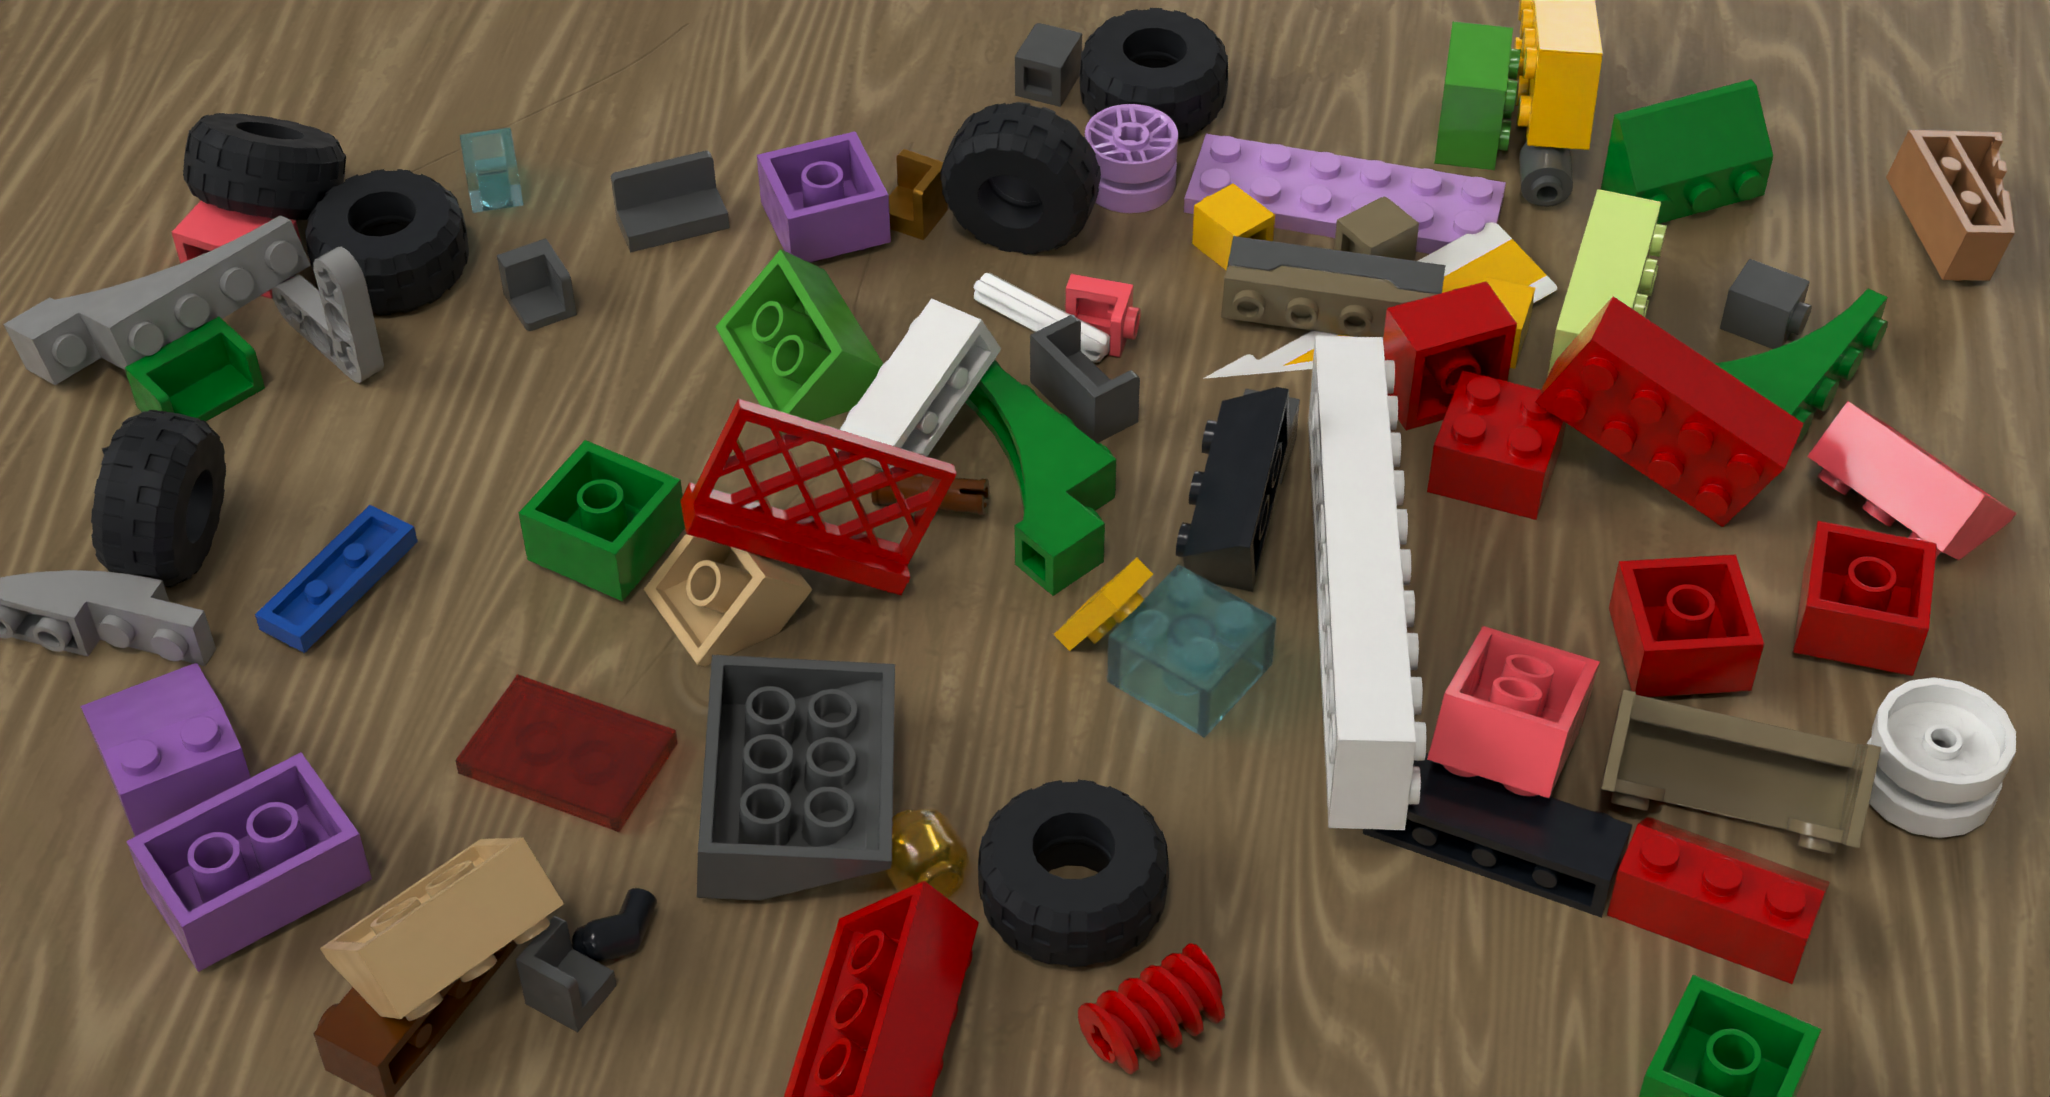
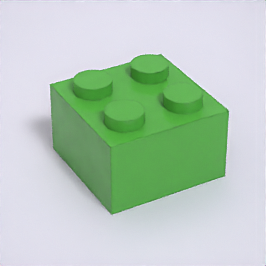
(1477, 96)

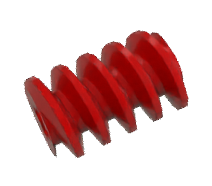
(1153, 1008)

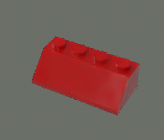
(886, 999)

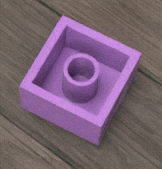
(824, 198)

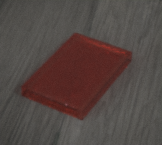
(567, 752)

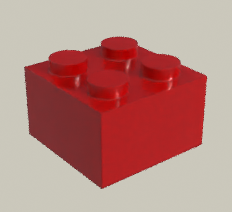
(1438, 340)
(1496, 446)
(1865, 598)
(1685, 626)

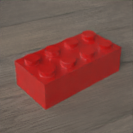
(1669, 412)

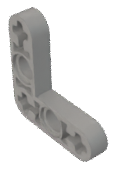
(336, 316)

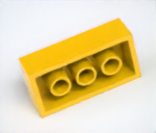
(1558, 71)

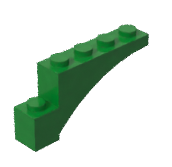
(1809, 370)
(1059, 479)

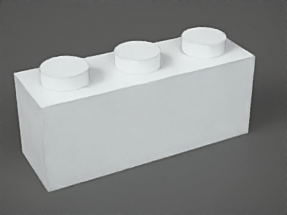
(924, 380)

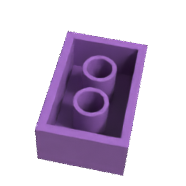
(250, 860)

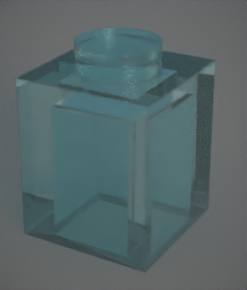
(491, 170)

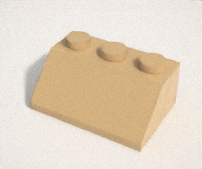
(445, 927)

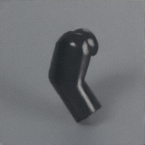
(619, 933)

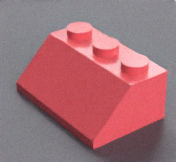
(1906, 484)

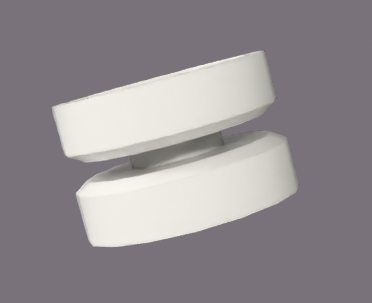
(1940, 757)

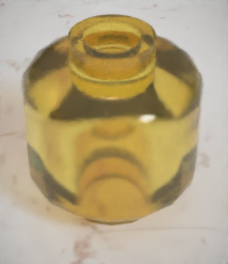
(926, 850)

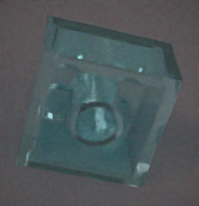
(1191, 650)

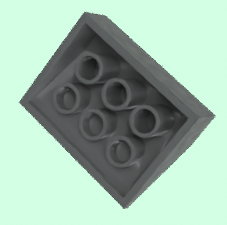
(795, 775)

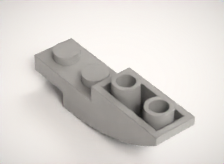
(81, 607)

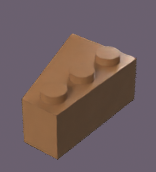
(1955, 199)

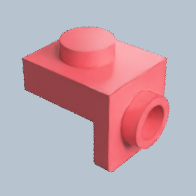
(1104, 306)

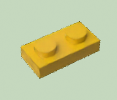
(1106, 607)

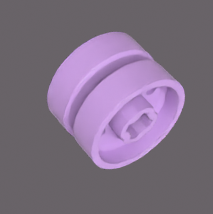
(1135, 157)

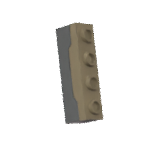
(1321, 287)

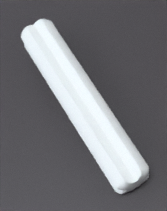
(1035, 313)

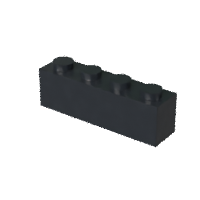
(1514, 838)

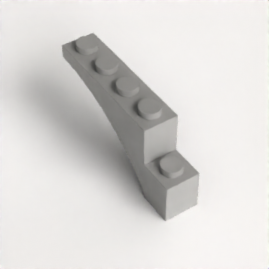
(156, 309)

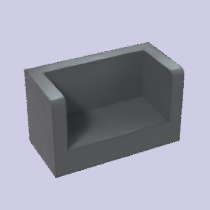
(1078, 386)

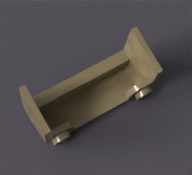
(1740, 770)

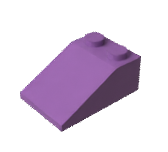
(166, 746)

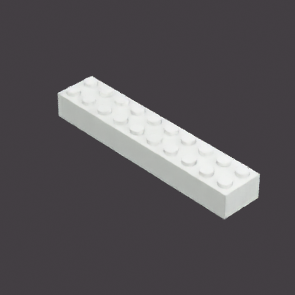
(1360, 588)

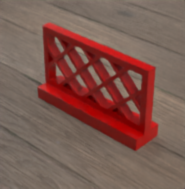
(791, 533)

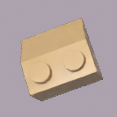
(724, 597)

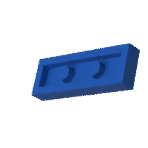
(336, 578)

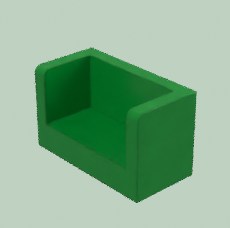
(197, 373)

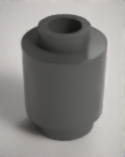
(1545, 174)

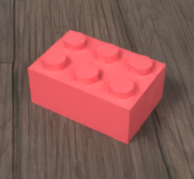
(1513, 712)

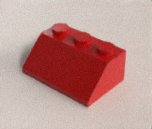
(1717, 898)

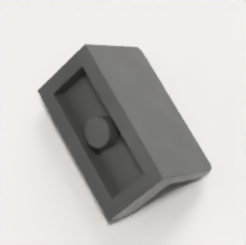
(668, 201)

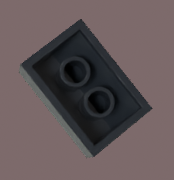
(1236, 489)

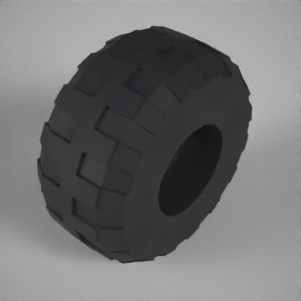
(1159, 63)
(261, 165)
(1020, 178)
(399, 231)
(159, 497)
(1073, 918)

